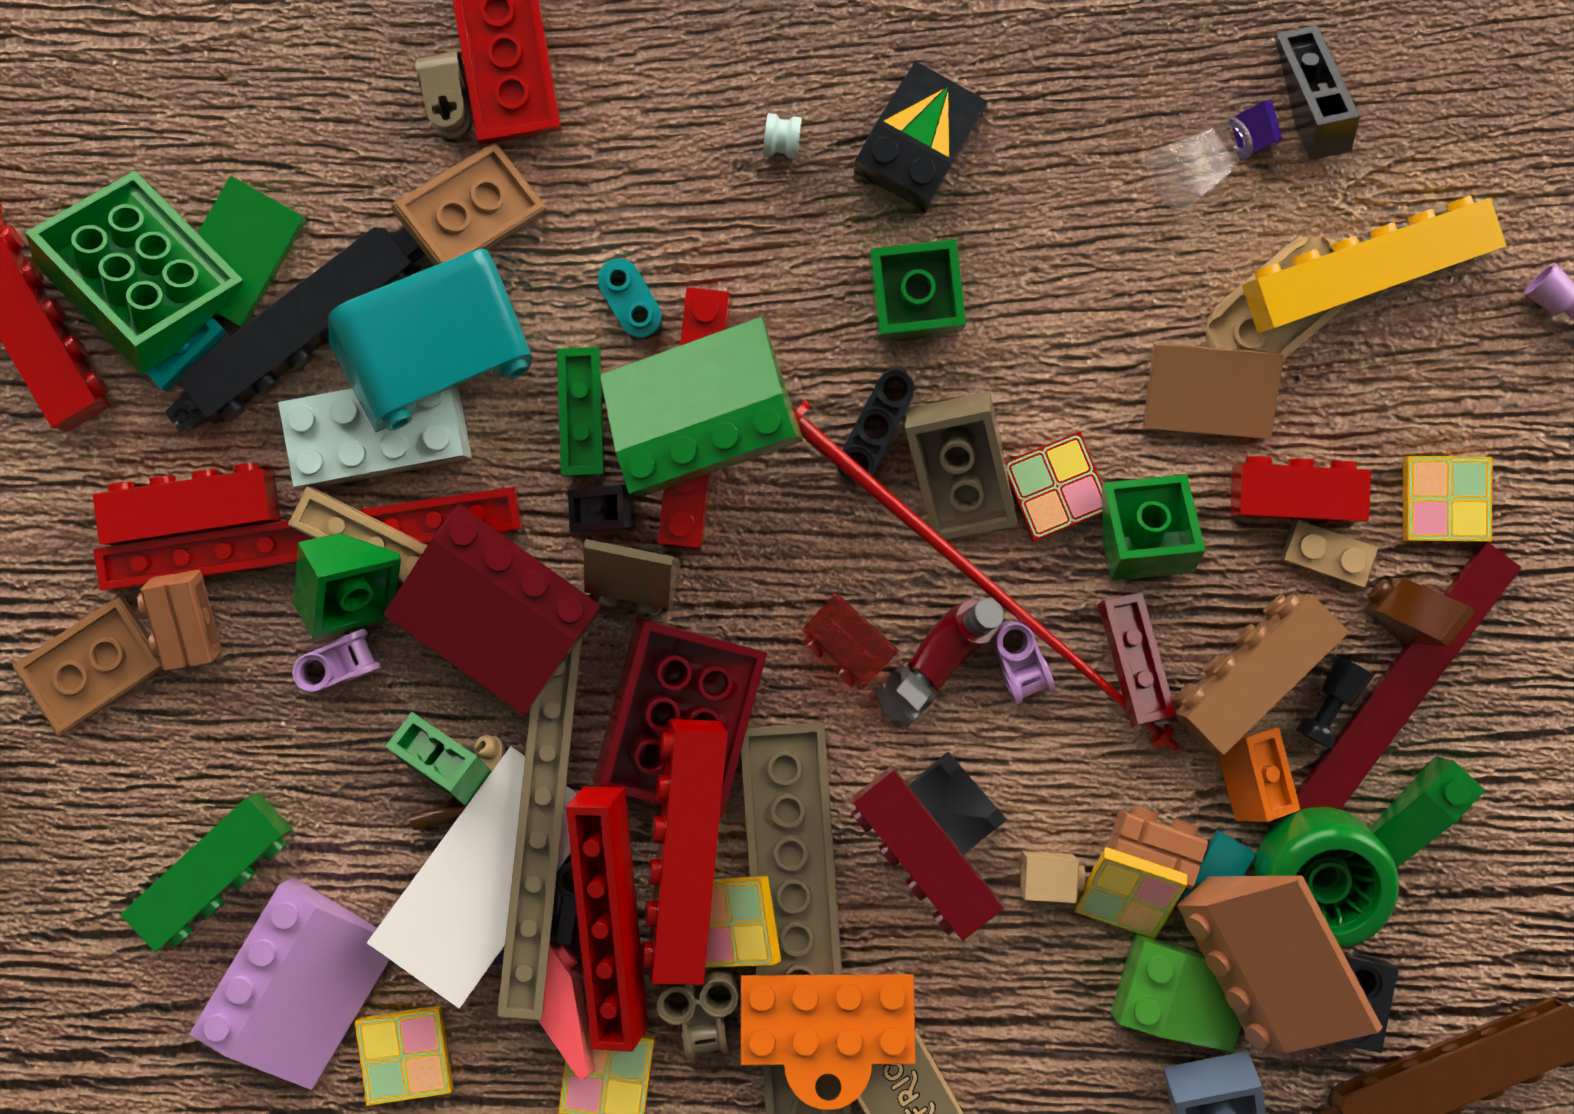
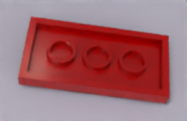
(507, 68)

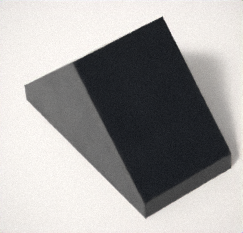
(601, 509)

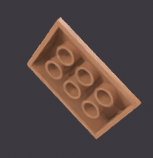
(1277, 962)

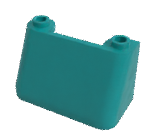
(427, 337)

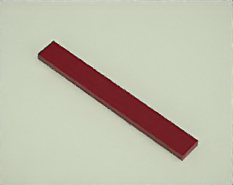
(1403, 687)

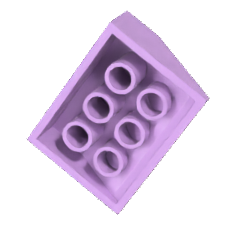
(293, 986)

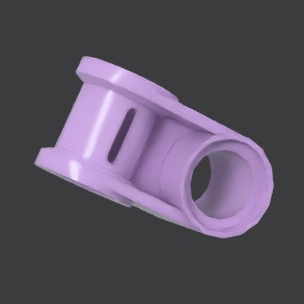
(343, 661)
(1024, 669)

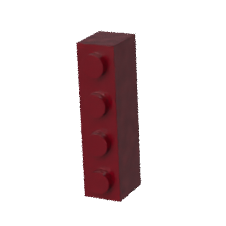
(926, 853)

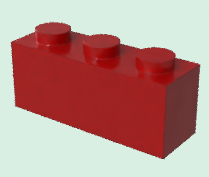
(1300, 490)

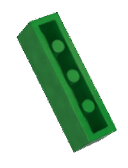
(207, 872)

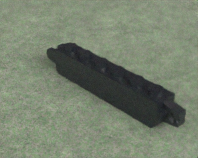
(289, 329)

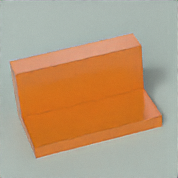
(1259, 777)

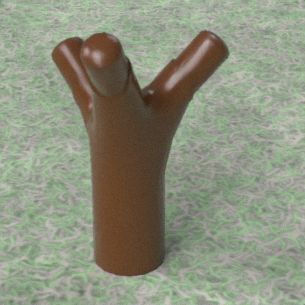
(439, 815)

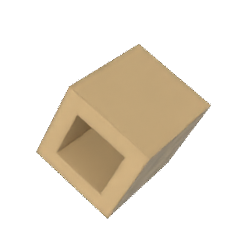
(1050, 877)

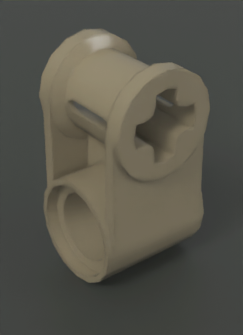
(445, 88)

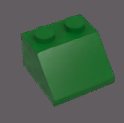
(1150, 527)
(343, 583)

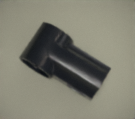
(564, 917)

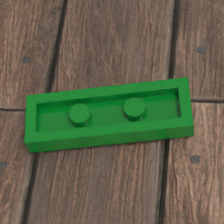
(580, 411)

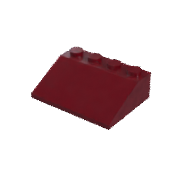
(491, 609)
(675, 677)

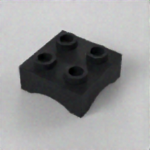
(957, 803)

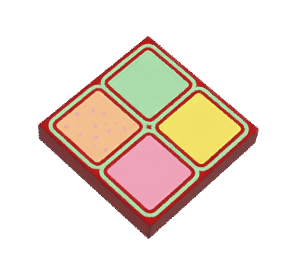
(1055, 486)

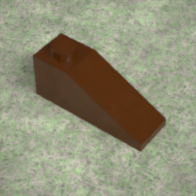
(1416, 612)

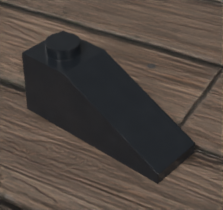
(1317, 93)

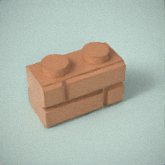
(179, 620)
(1159, 843)

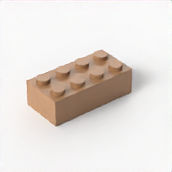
(1257, 670)

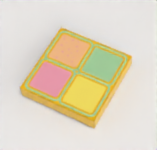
(1447, 498)
(1130, 892)
(742, 924)
(404, 1055)
(615, 1086)

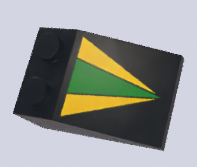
(919, 136)

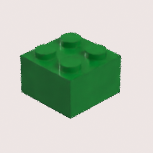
(917, 290)

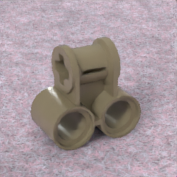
(702, 1016)

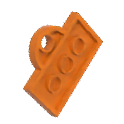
(827, 1028)

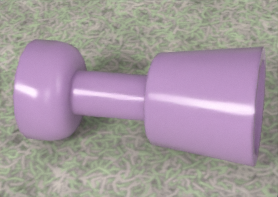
(1552, 291)

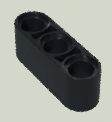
(885, 409)

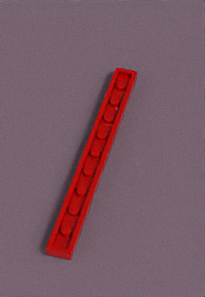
(278, 543)

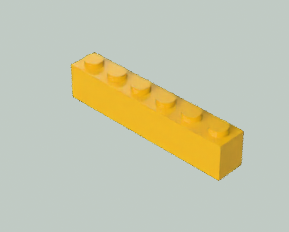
(1372, 265)

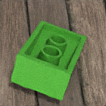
(1174, 996)

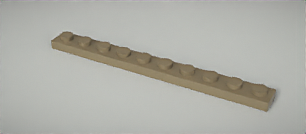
(538, 844)

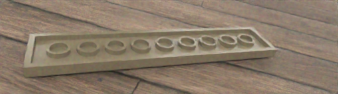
(794, 847)

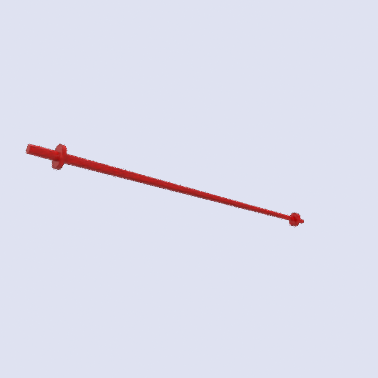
(908, 517)

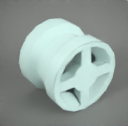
(782, 136)

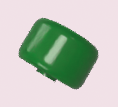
(1360, 876)

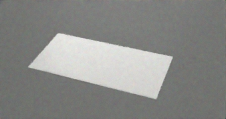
(458, 903)

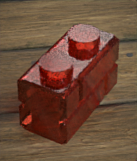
(848, 641)

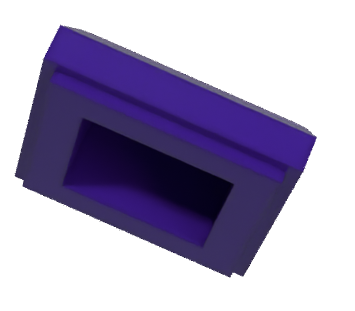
(1262, 126)

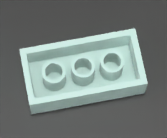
(335, 443)

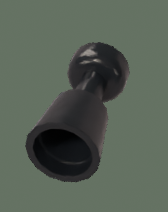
(1343, 686)

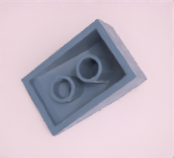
(1215, 1086)

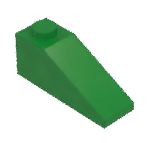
(1426, 808)

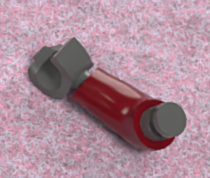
(943, 650)

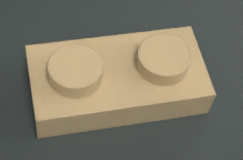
(1329, 553)

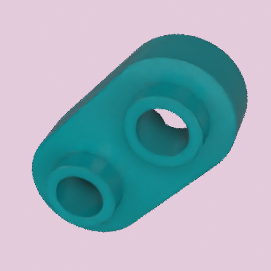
(630, 297)

